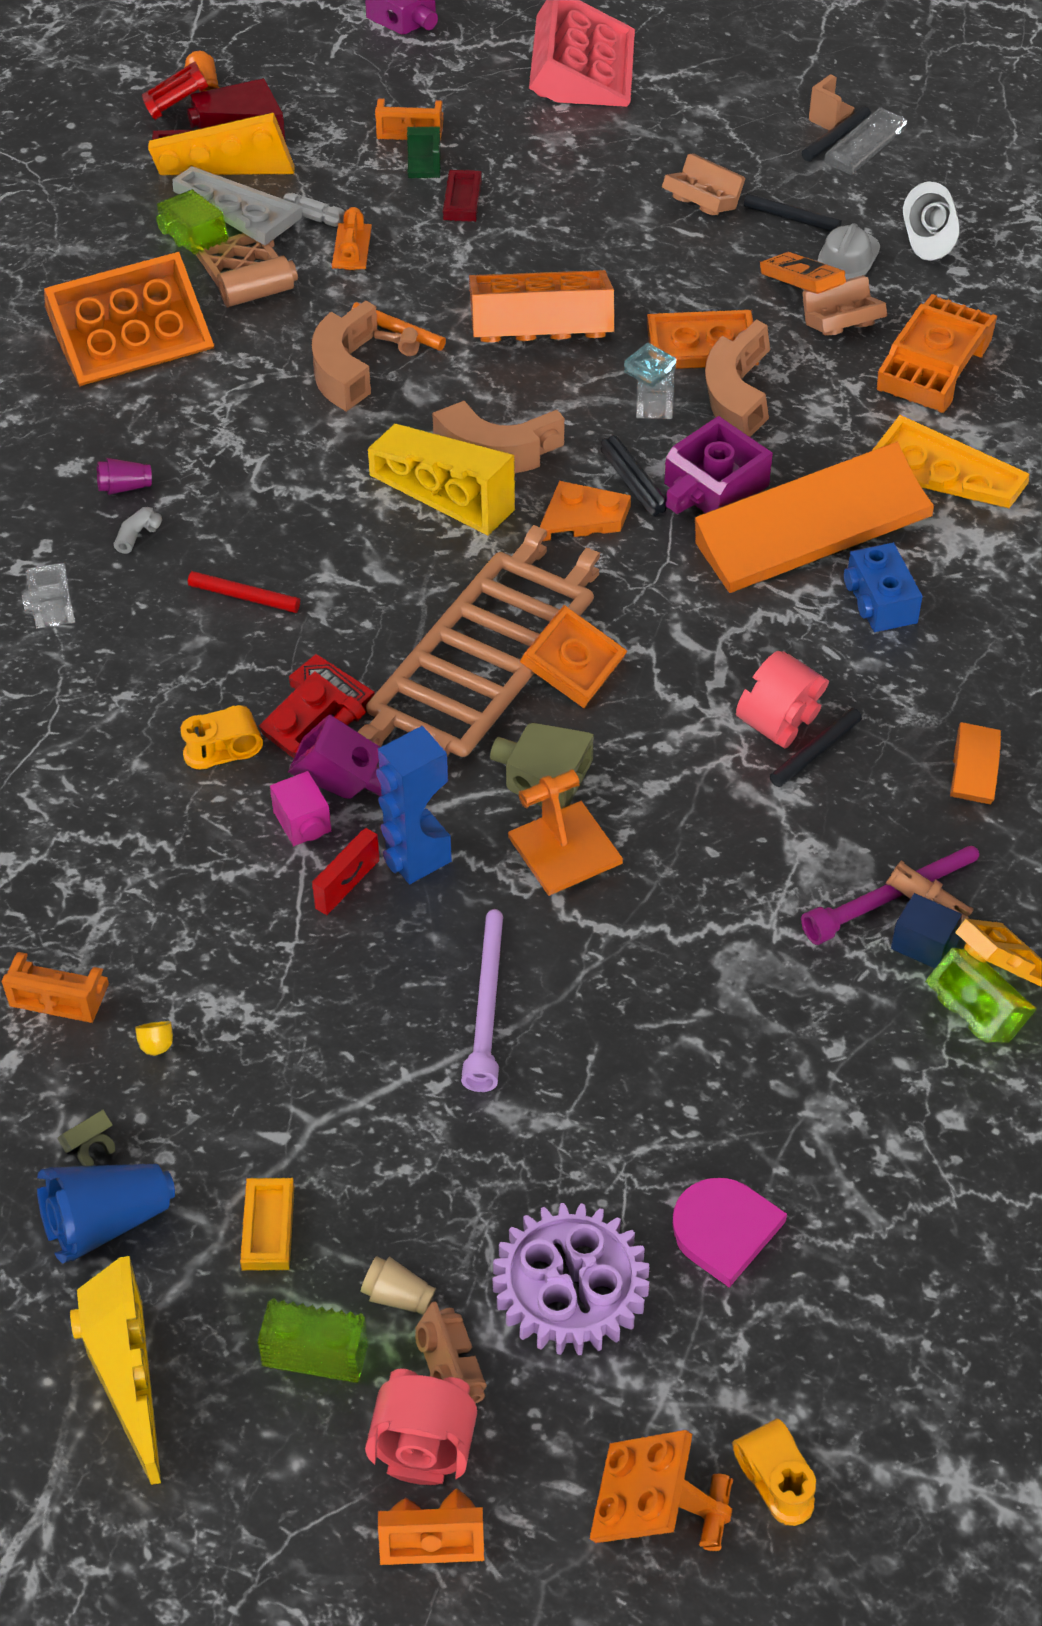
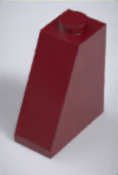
(233, 104)

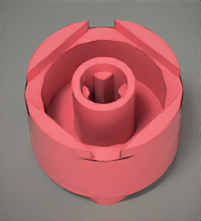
(782, 698)
(422, 1427)

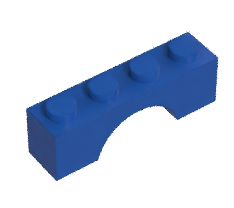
(409, 776)

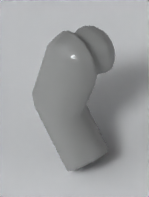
(133, 525)

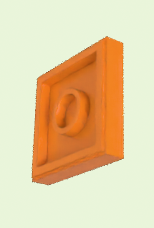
(573, 656)

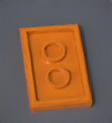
(693, 334)

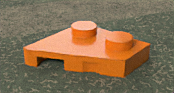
(585, 510)

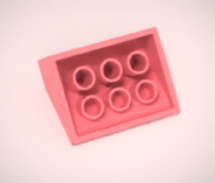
(581, 55)

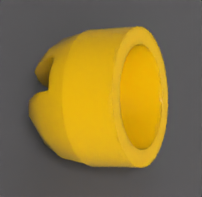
(154, 1037)

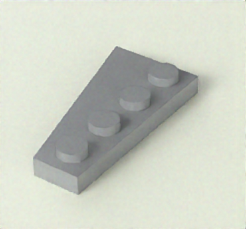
(243, 207)

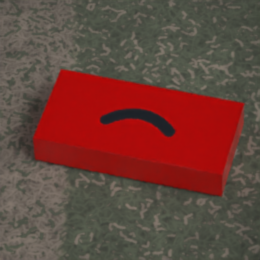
(345, 871)

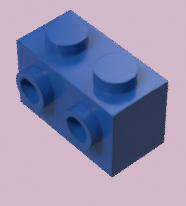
(883, 587)

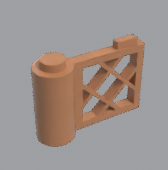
(248, 278)

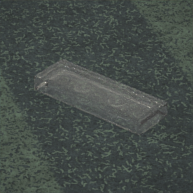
(865, 141)

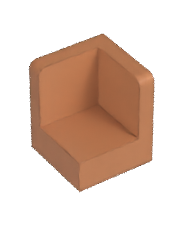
(826, 106)

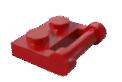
(174, 89)
(306, 709)

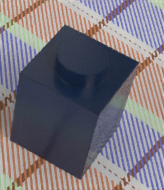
(926, 931)

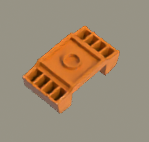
(934, 352)

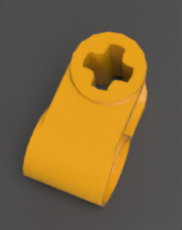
(223, 735)
(776, 1465)

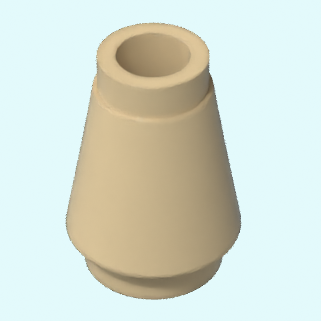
(396, 1286)

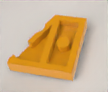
(1001, 947)

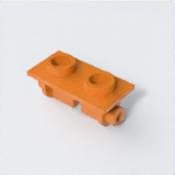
(352, 241)

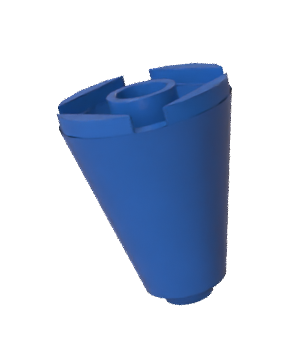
(99, 1203)

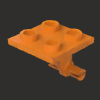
(565, 842)
(647, 1486)

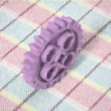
(611, 1264)

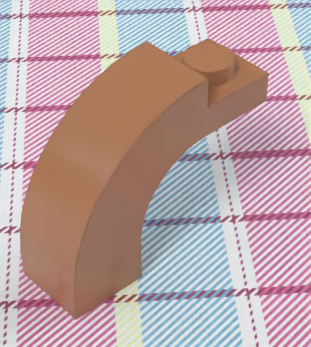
(725, 368)
(336, 372)
(522, 440)

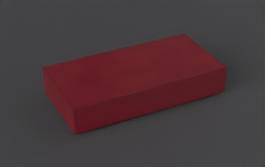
(462, 195)

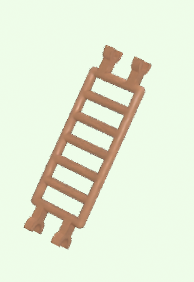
(520, 564)

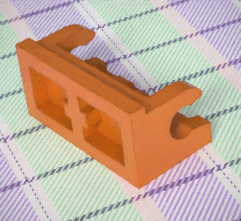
(393, 121)
(54, 990)

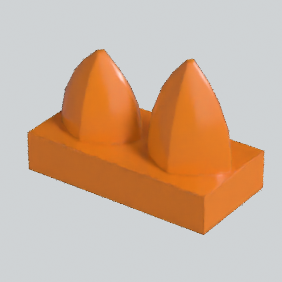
(431, 1535)

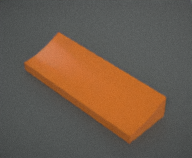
(811, 517)

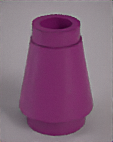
(122, 475)

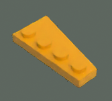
(226, 149)
(954, 467)

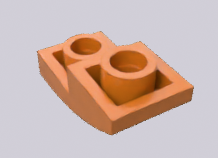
(976, 763)

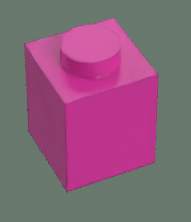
(300, 808)

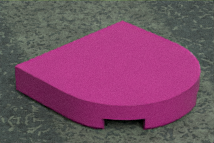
(724, 1226)

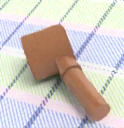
(406, 341)

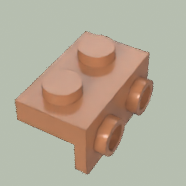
(706, 185)
(843, 307)

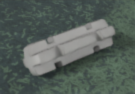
(317, 210)

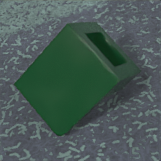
(424, 152)

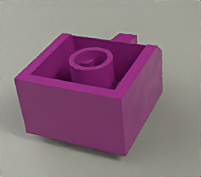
(715, 468)

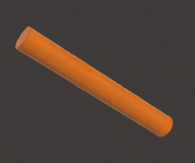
(396, 325)

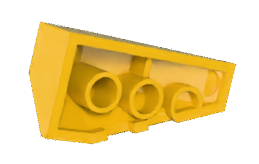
(115, 1340)

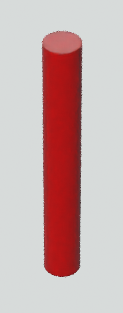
(244, 592)

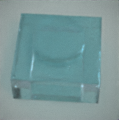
(649, 365)

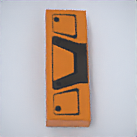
(803, 272)

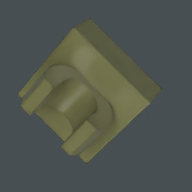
(87, 1134)

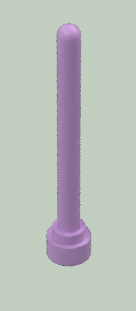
(480, 1068)

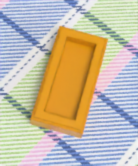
(267, 1224)

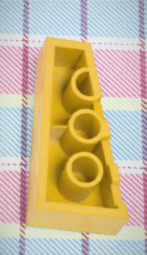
(447, 474)

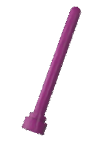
(823, 923)

